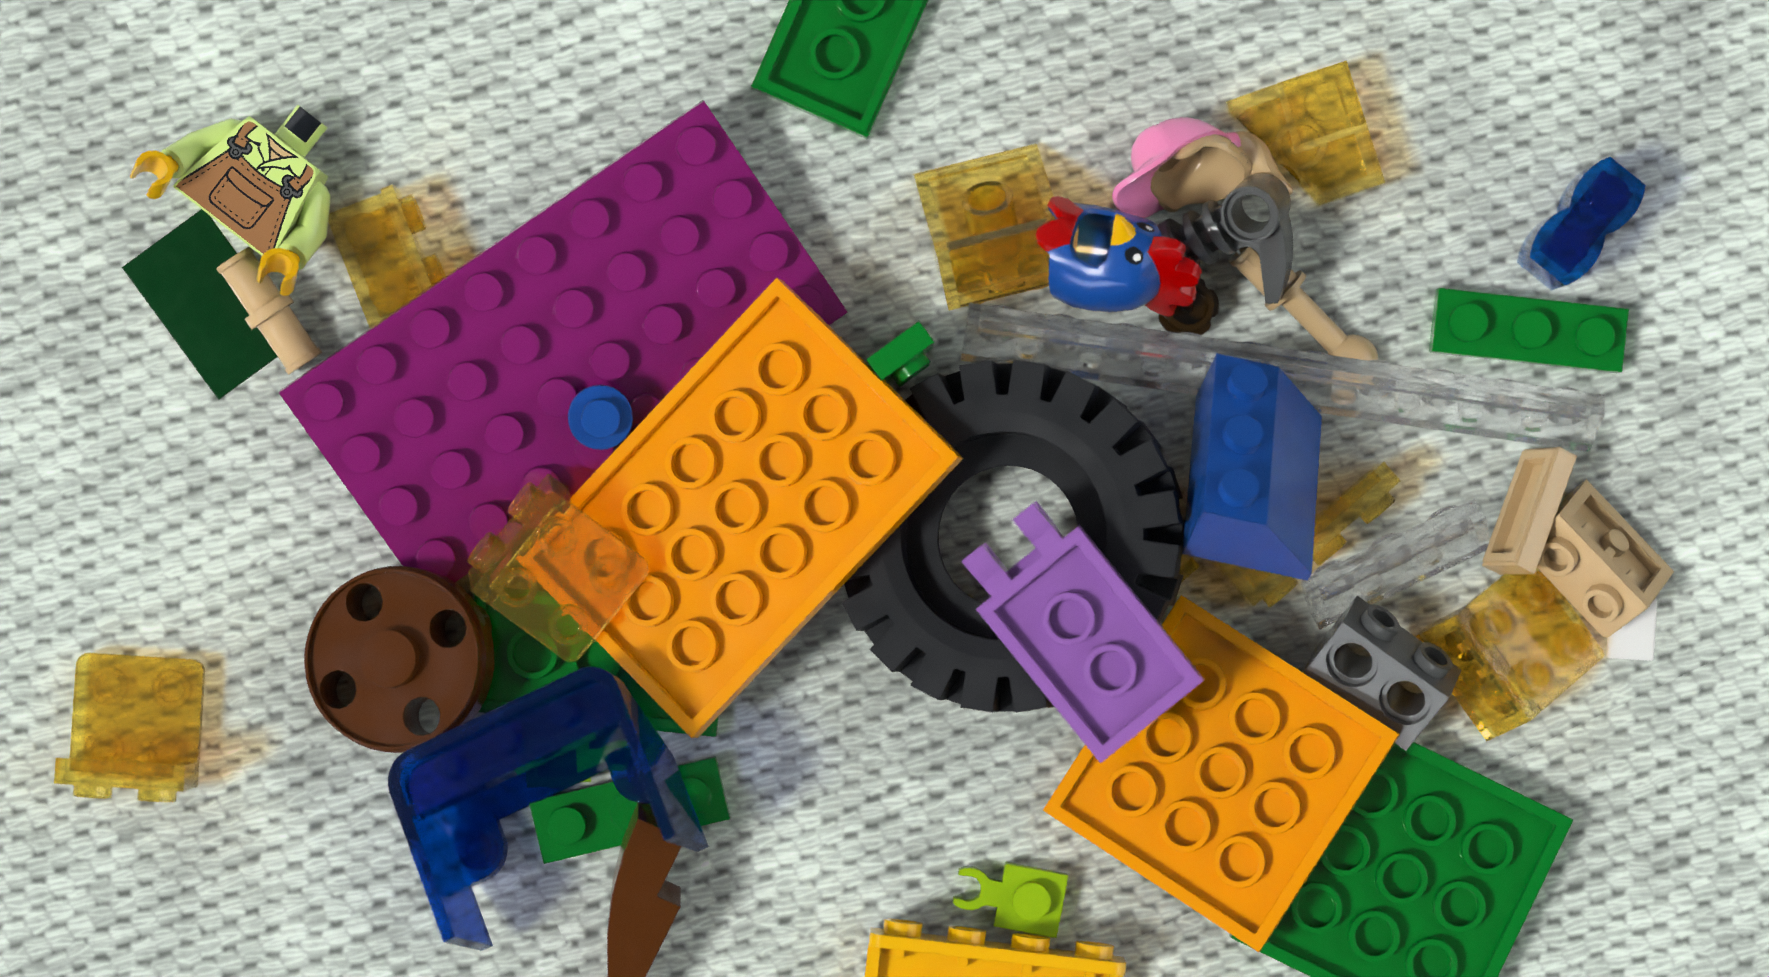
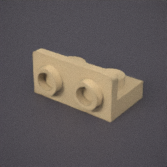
(1601, 561)

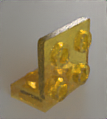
(1515, 650)

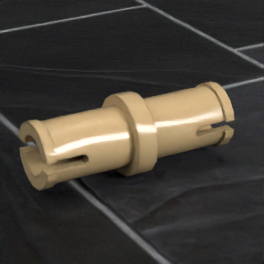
(269, 311)

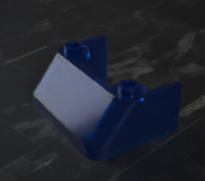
(517, 755)

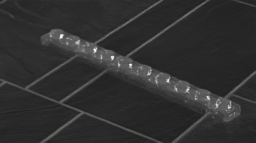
(1329, 382)

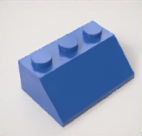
(1253, 470)

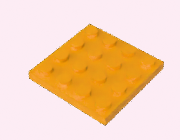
(1231, 783)

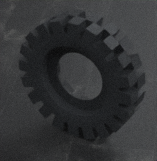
(1076, 439)

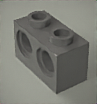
(1374, 680)

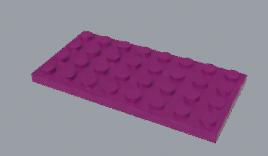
(610, 285)

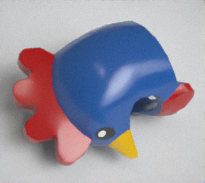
(1117, 261)

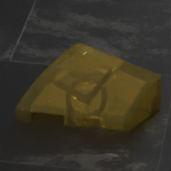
(1315, 132)

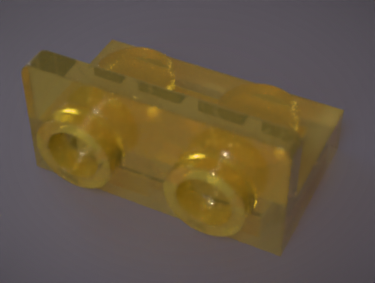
(384, 251)

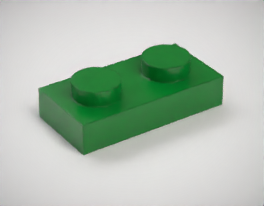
(903, 356)

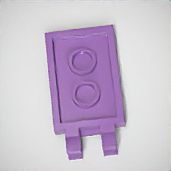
(1082, 634)

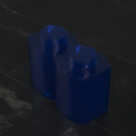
(1589, 209)

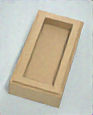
(1529, 510)

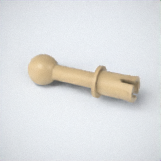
(1306, 310)

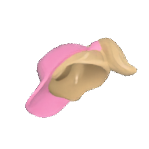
(1189, 164)

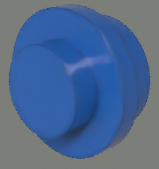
(600, 417)

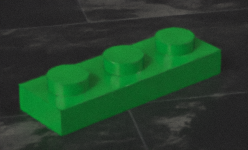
(1528, 330)
(599, 815)

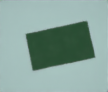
(198, 304)

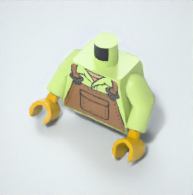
(253, 186)

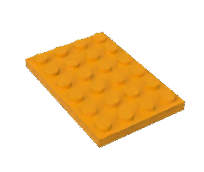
(754, 501)

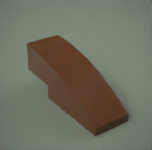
(641, 898)

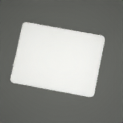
(1636, 638)

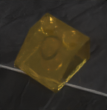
(986, 223)

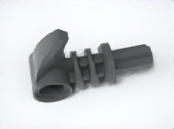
(1230, 229)

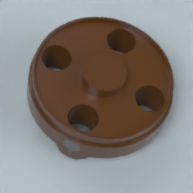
(398, 657)

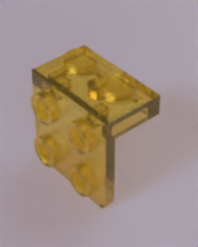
(555, 570)
(134, 726)

